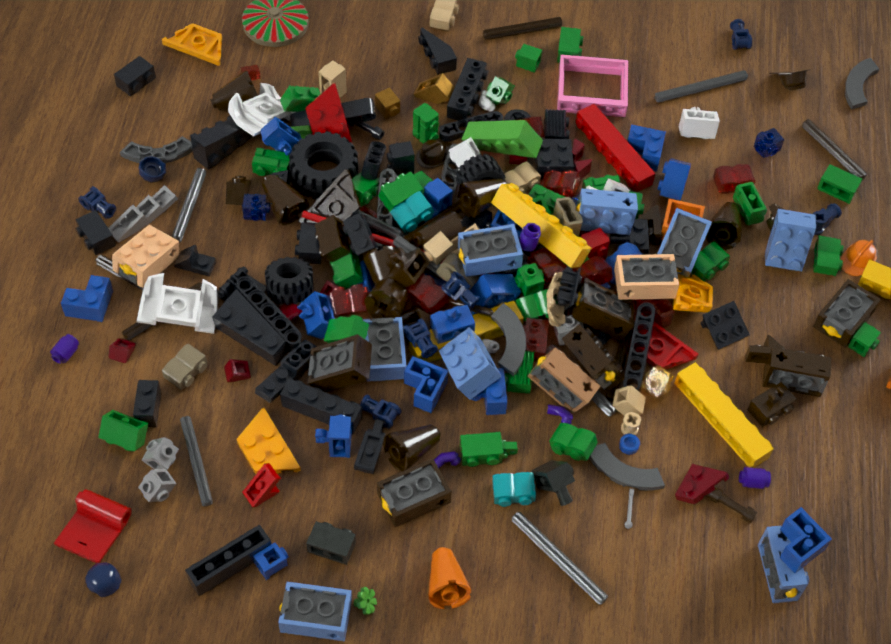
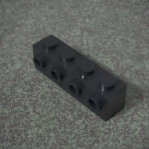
(467, 89)
(318, 404)
(227, 560)

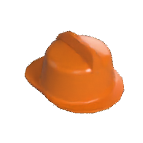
(857, 257)

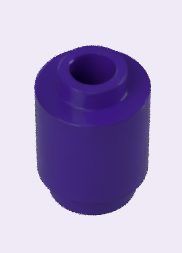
(529, 237)
(64, 349)
(755, 478)

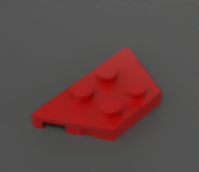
(327, 114)
(666, 349)

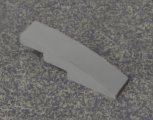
(138, 217)

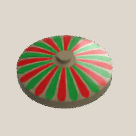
(275, 22)

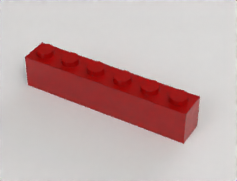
(615, 148)

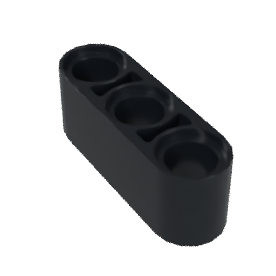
(373, 160)

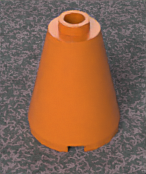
(447, 581)

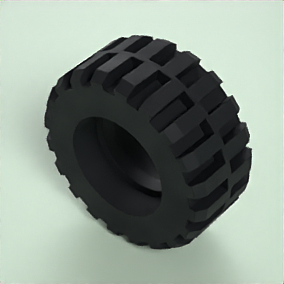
(316, 149)

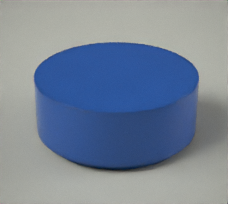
(629, 444)

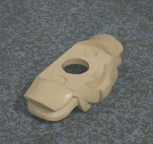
(555, 311)

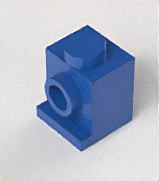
(269, 554)

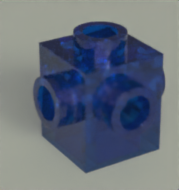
(768, 142)
(255, 207)

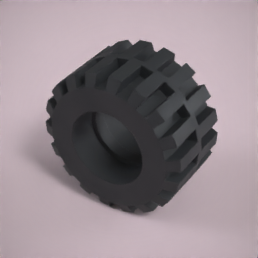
(479, 168)
(289, 280)

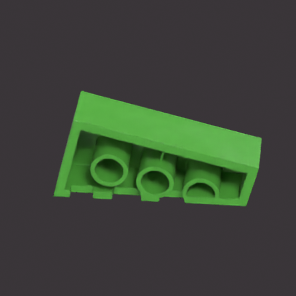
(504, 137)

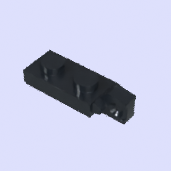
(370, 448)

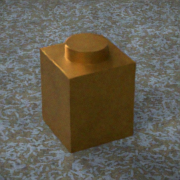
(387, 103)

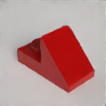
(262, 486)

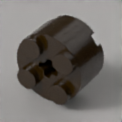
(387, 299)

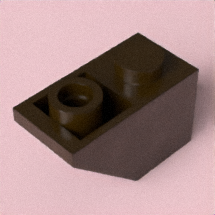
(236, 189)

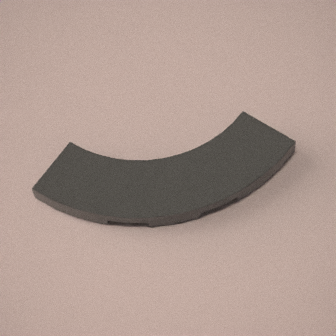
(855, 80)
(168, 153)
(515, 339)
(624, 474)

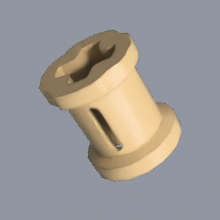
(630, 423)

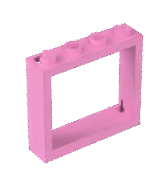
(608, 107)

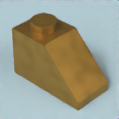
(435, 89)

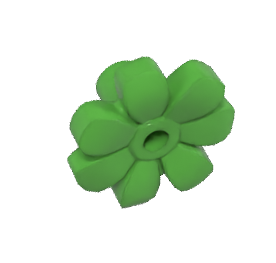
(366, 601)

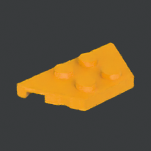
(197, 42)
(693, 295)
(264, 444)

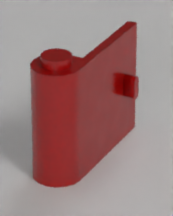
(94, 526)

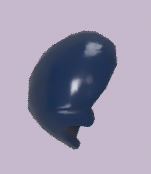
(152, 169)
(103, 579)

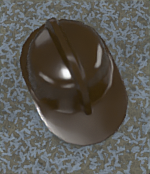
(793, 80)
(432, 153)

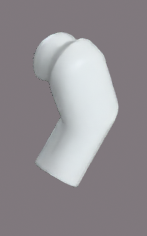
(485, 103)
(491, 346)

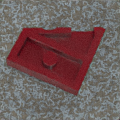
(698, 483)

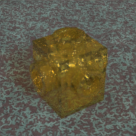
(658, 381)

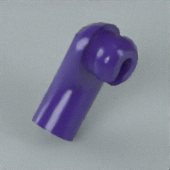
(562, 412)
(451, 457)

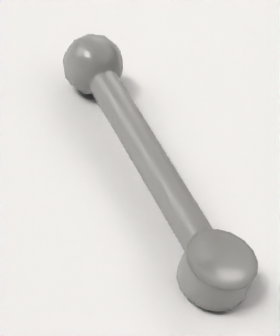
(628, 524)

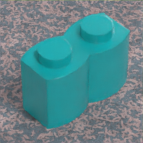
(412, 212)
(513, 488)

